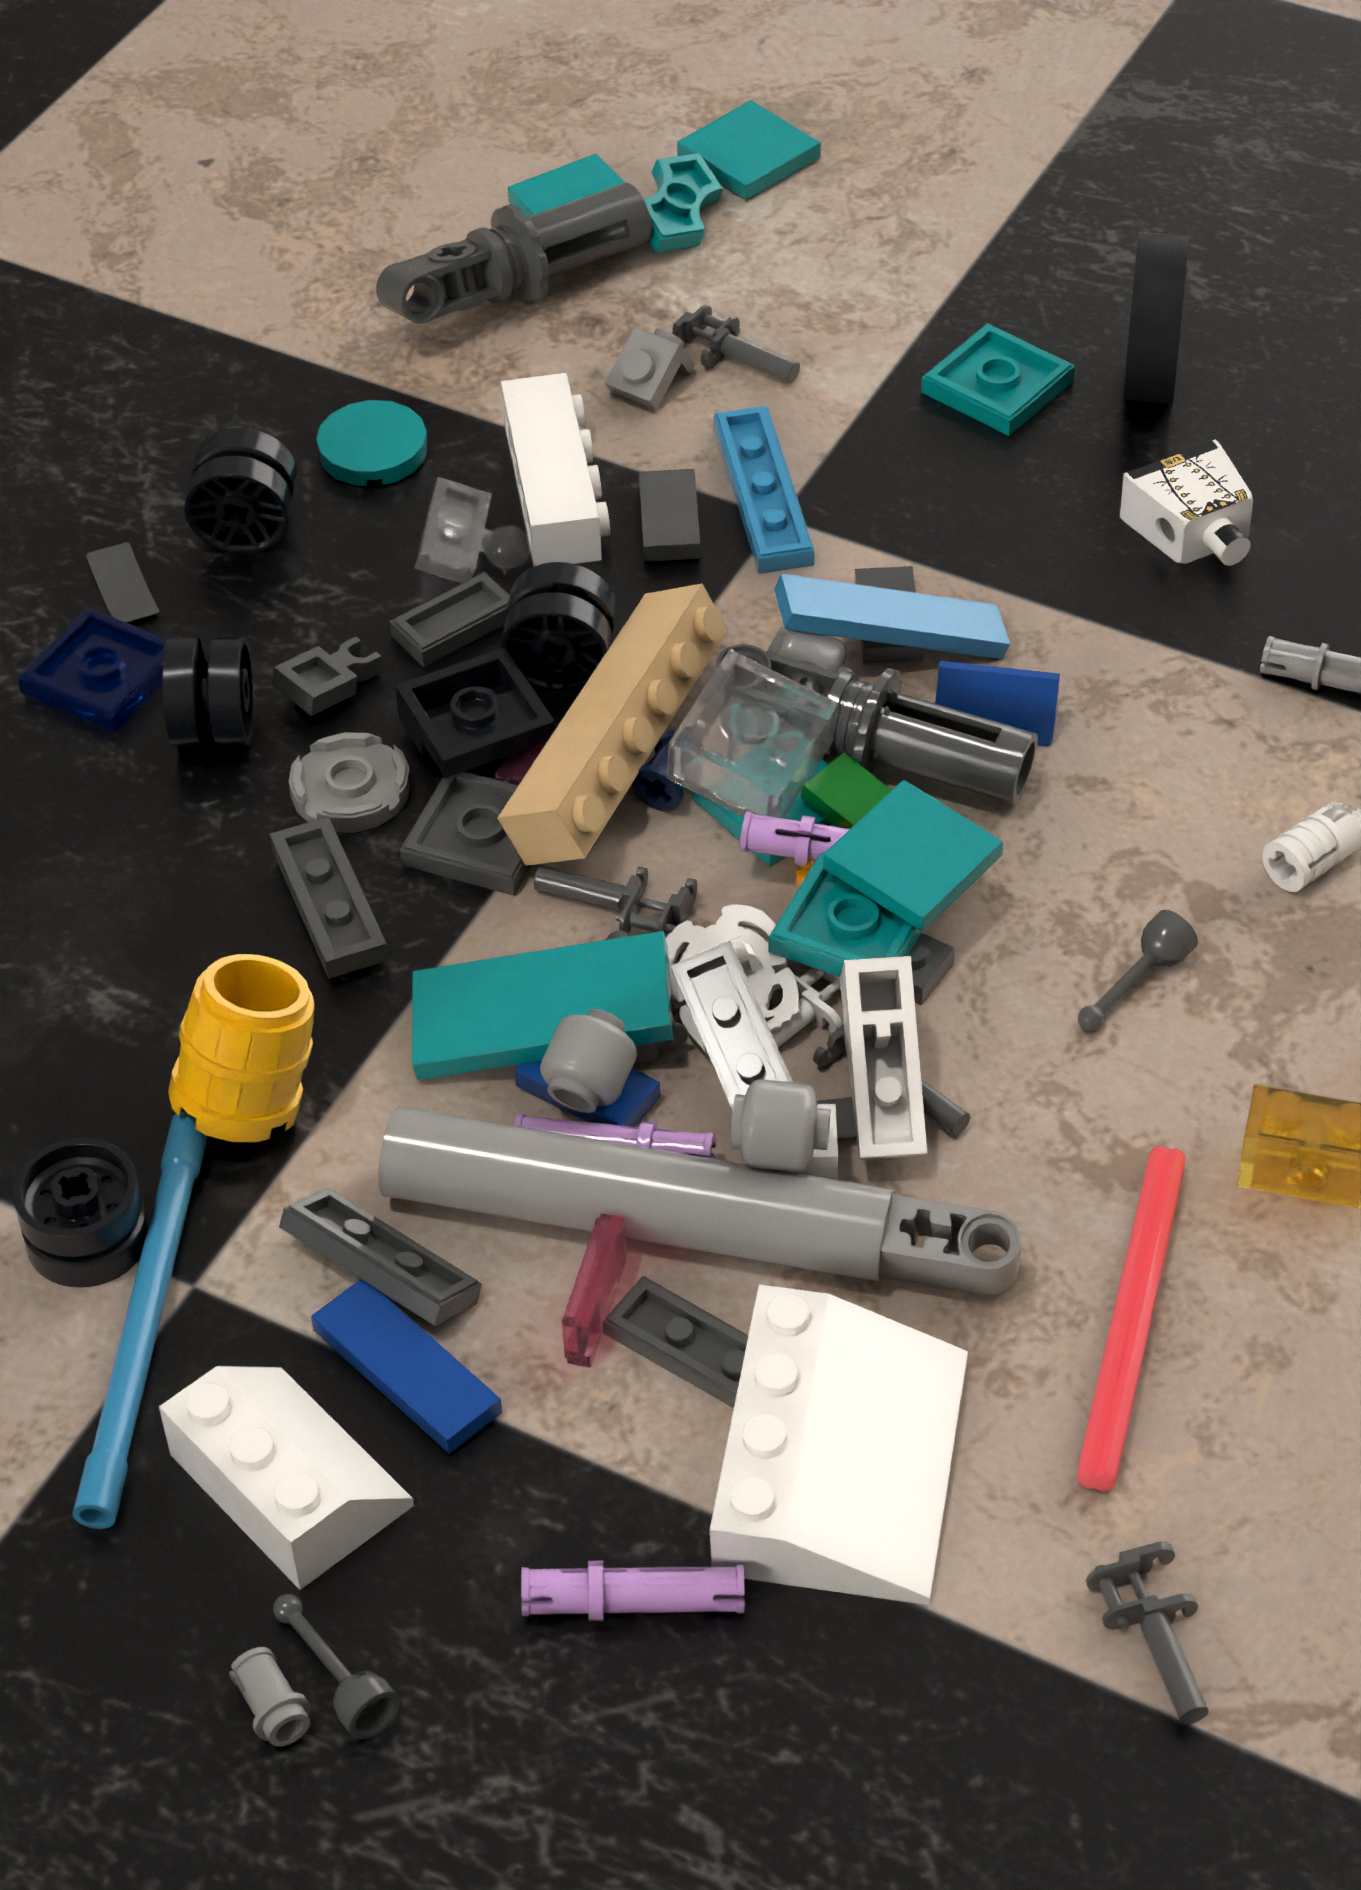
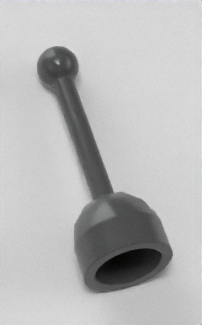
(1164, 942)
(362, 1700)

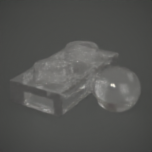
(457, 533)

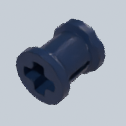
(652, 782)

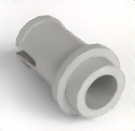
(278, 1711)

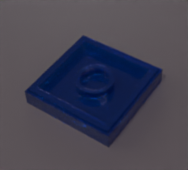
(97, 669)

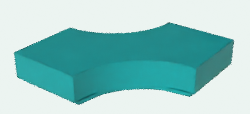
(683, 189)

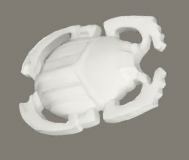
(754, 958)

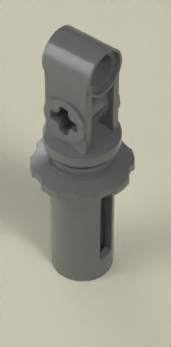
(516, 255)
(911, 733)

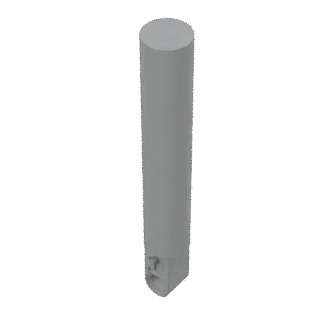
(693, 1202)

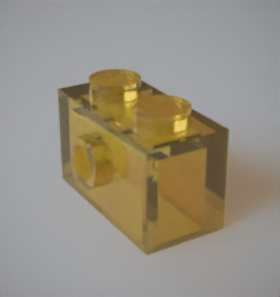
(1302, 1146)

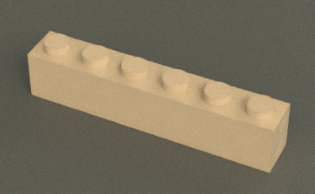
(613, 726)

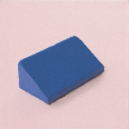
(1002, 695)

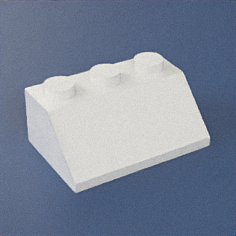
(280, 1467)

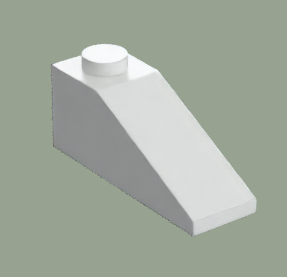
(883, 1057)

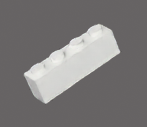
(552, 470)

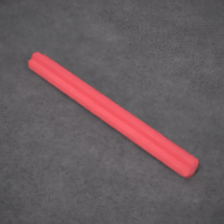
(1131, 1320)

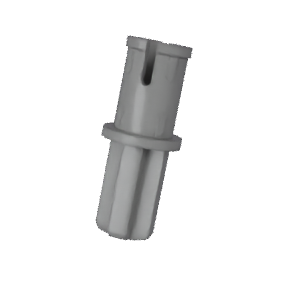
(1311, 664)

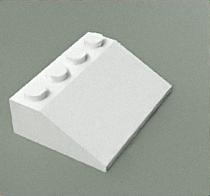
(838, 1449)

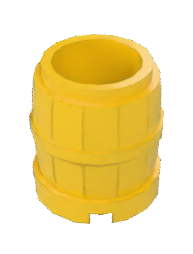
(244, 1048)

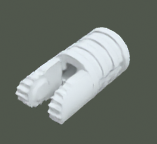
(1312, 846)

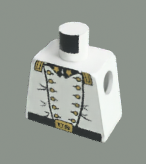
(1190, 505)

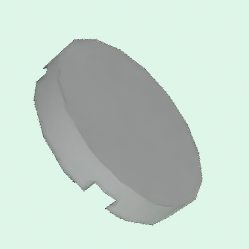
(350, 781)

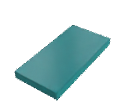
(510, 1005)

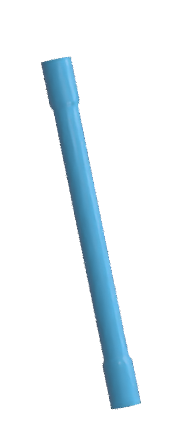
(107, 1463)

